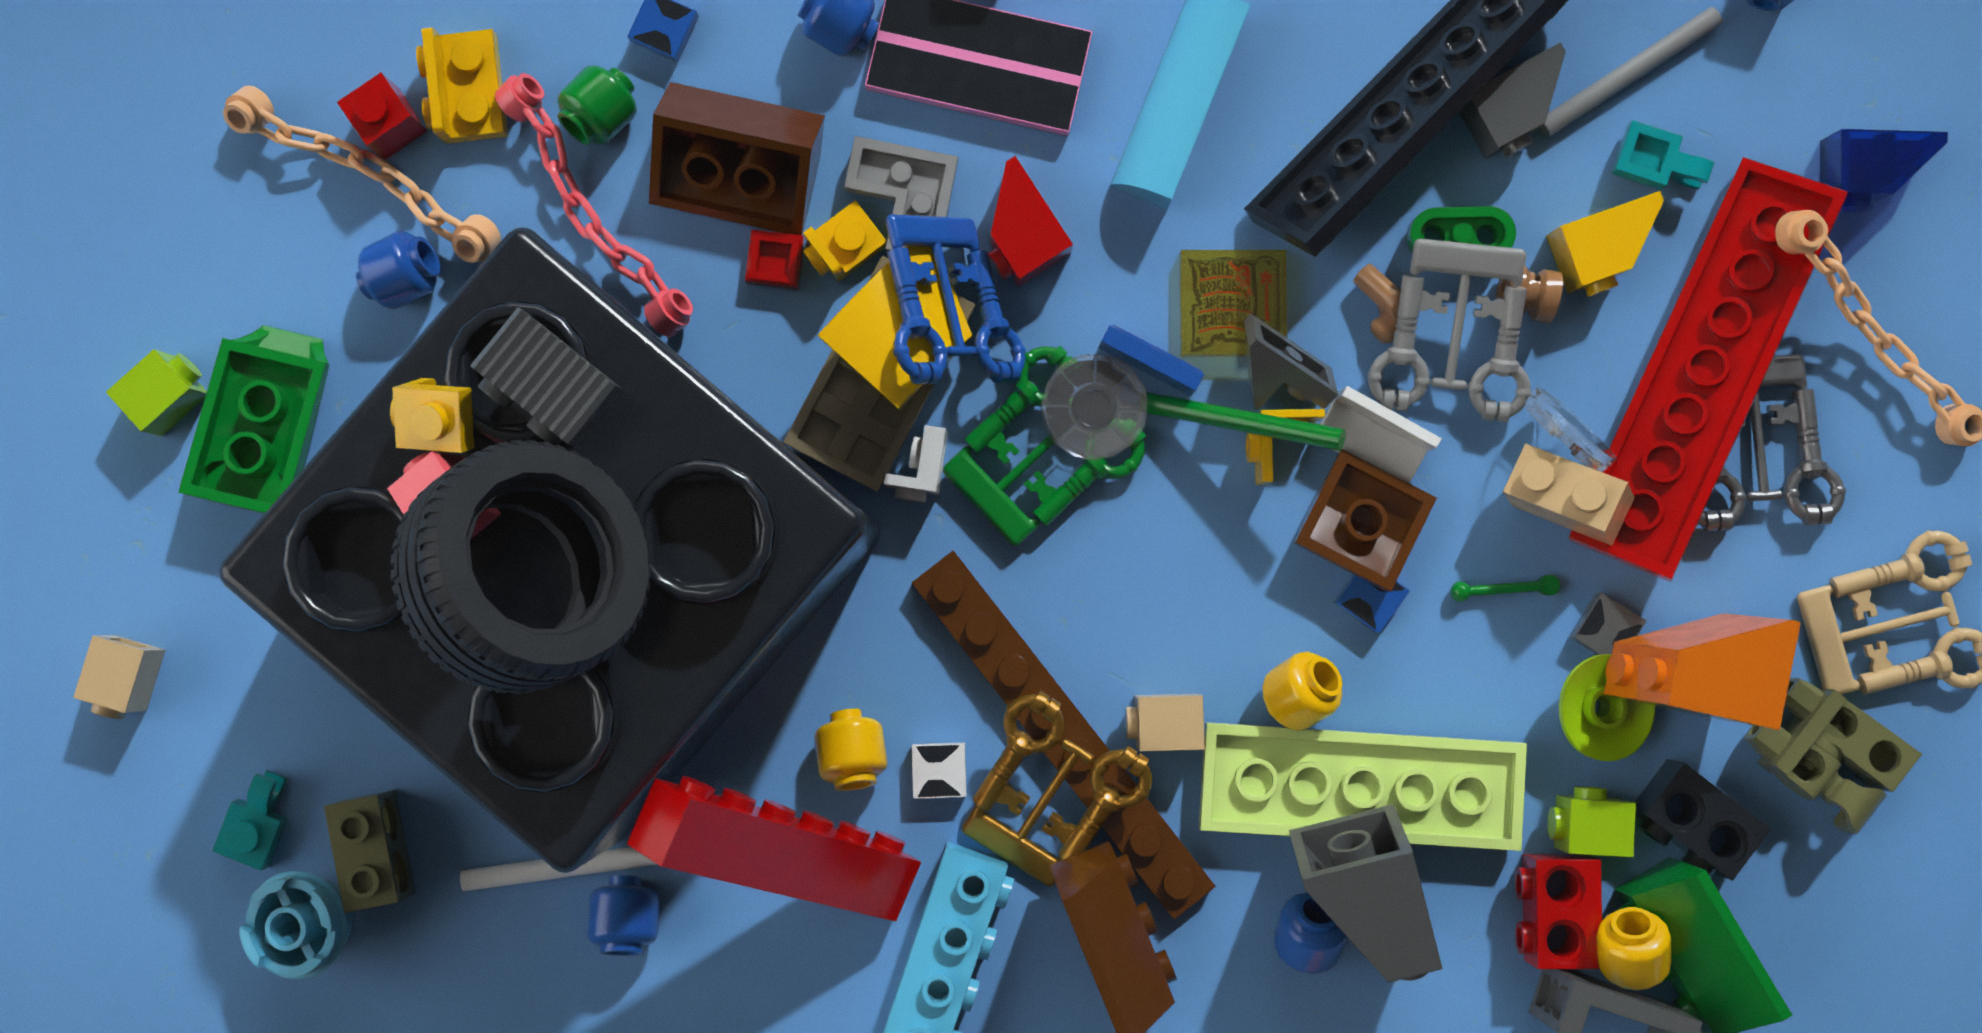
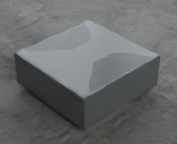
(1604, 624)

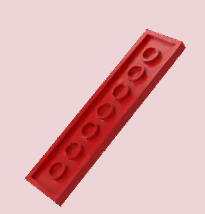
(1710, 364)

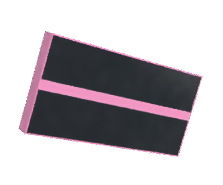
(980, 62)

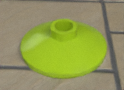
(1617, 727)

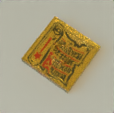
(1222, 291)

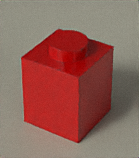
(382, 116)

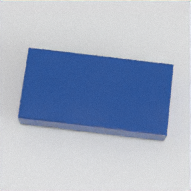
(1151, 360)

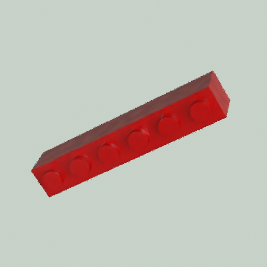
(772, 849)

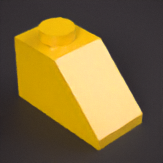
(1603, 244)

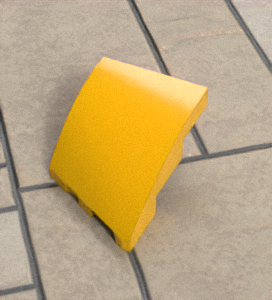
(868, 324)

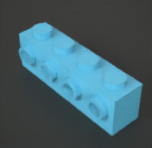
(950, 942)

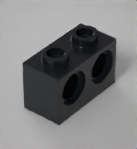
(1703, 812)

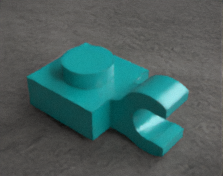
(1653, 156)
(252, 827)

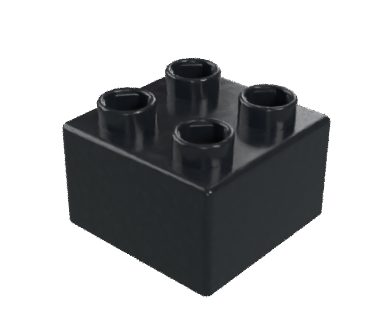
(734, 533)

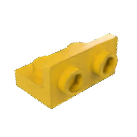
(461, 84)

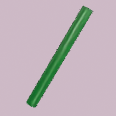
(1246, 421)

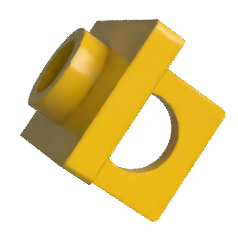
(1260, 448)

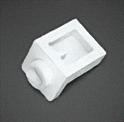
(926, 456)

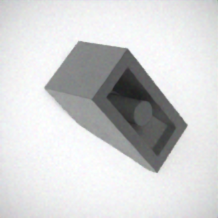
(1514, 104)

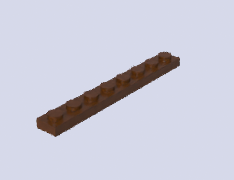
(1017, 672)

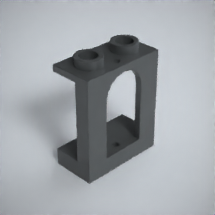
(1566, 996)

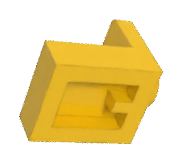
(843, 242)

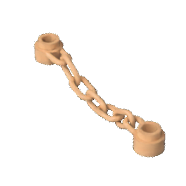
(252, 110)
(1951, 418)

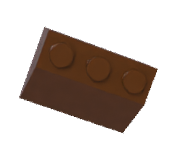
(734, 158)
(1116, 937)

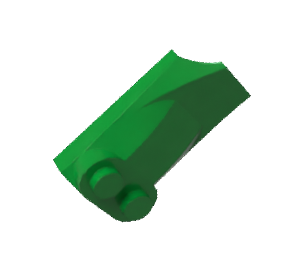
(256, 419)

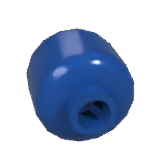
(838, 23)
(397, 269)
(623, 916)
(1307, 936)

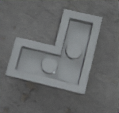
(910, 176)

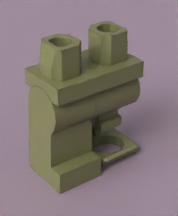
(1821, 736)

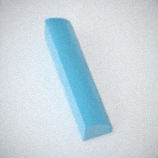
(1179, 99)

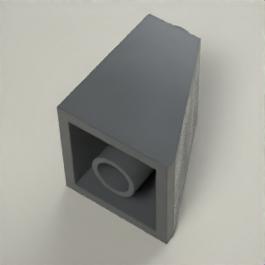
(1371, 889)

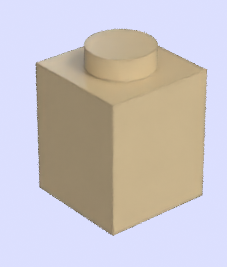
(118, 675)
(1166, 722)

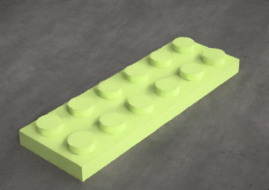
(1289, 779)

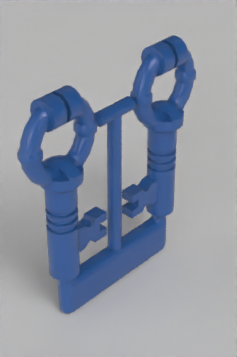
(950, 233)

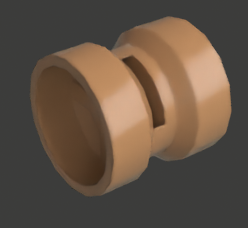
(1542, 294)

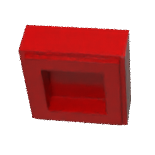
(774, 259)

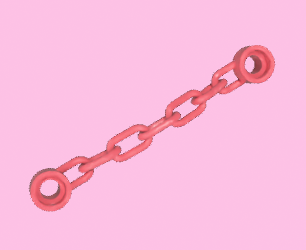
(667, 310)

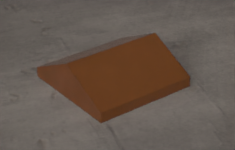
(1364, 520)

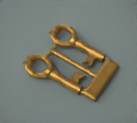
(1014, 845)

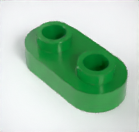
(1462, 223)

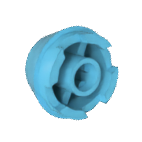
(295, 925)

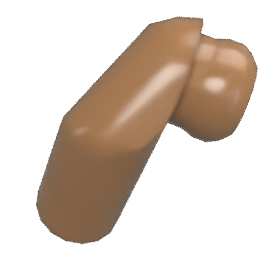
(1386, 297)

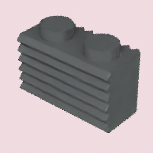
(546, 379)

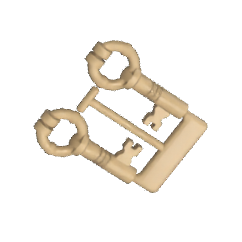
(1828, 642)

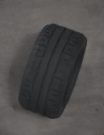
(447, 604)

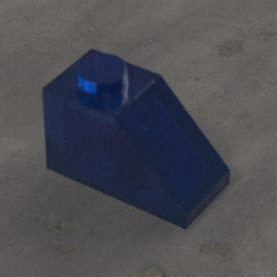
(1874, 162)

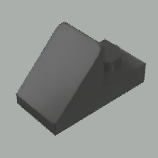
(1280, 361)

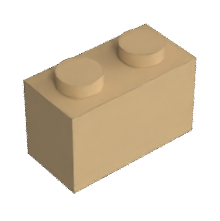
(1569, 494)

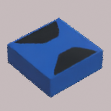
(663, 27)
(1370, 603)

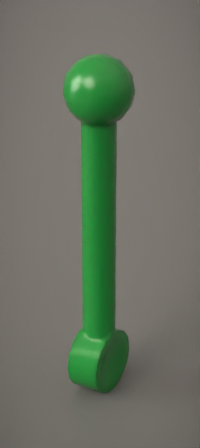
(1546, 585)

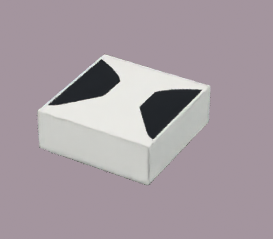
(939, 770)

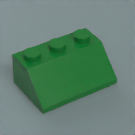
(1710, 955)

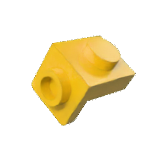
(432, 416)

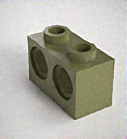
(369, 851)

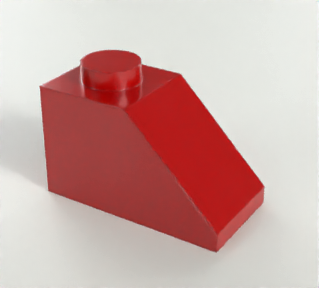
(1024, 229)

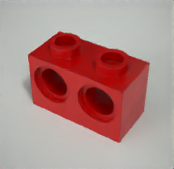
(1575, 907)

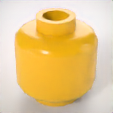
(1302, 690)
(850, 750)
(1634, 948)

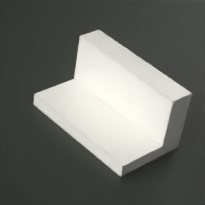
(1379, 434)

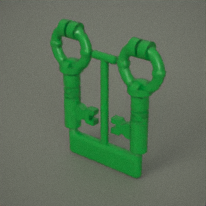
(990, 497)

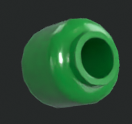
(596, 105)

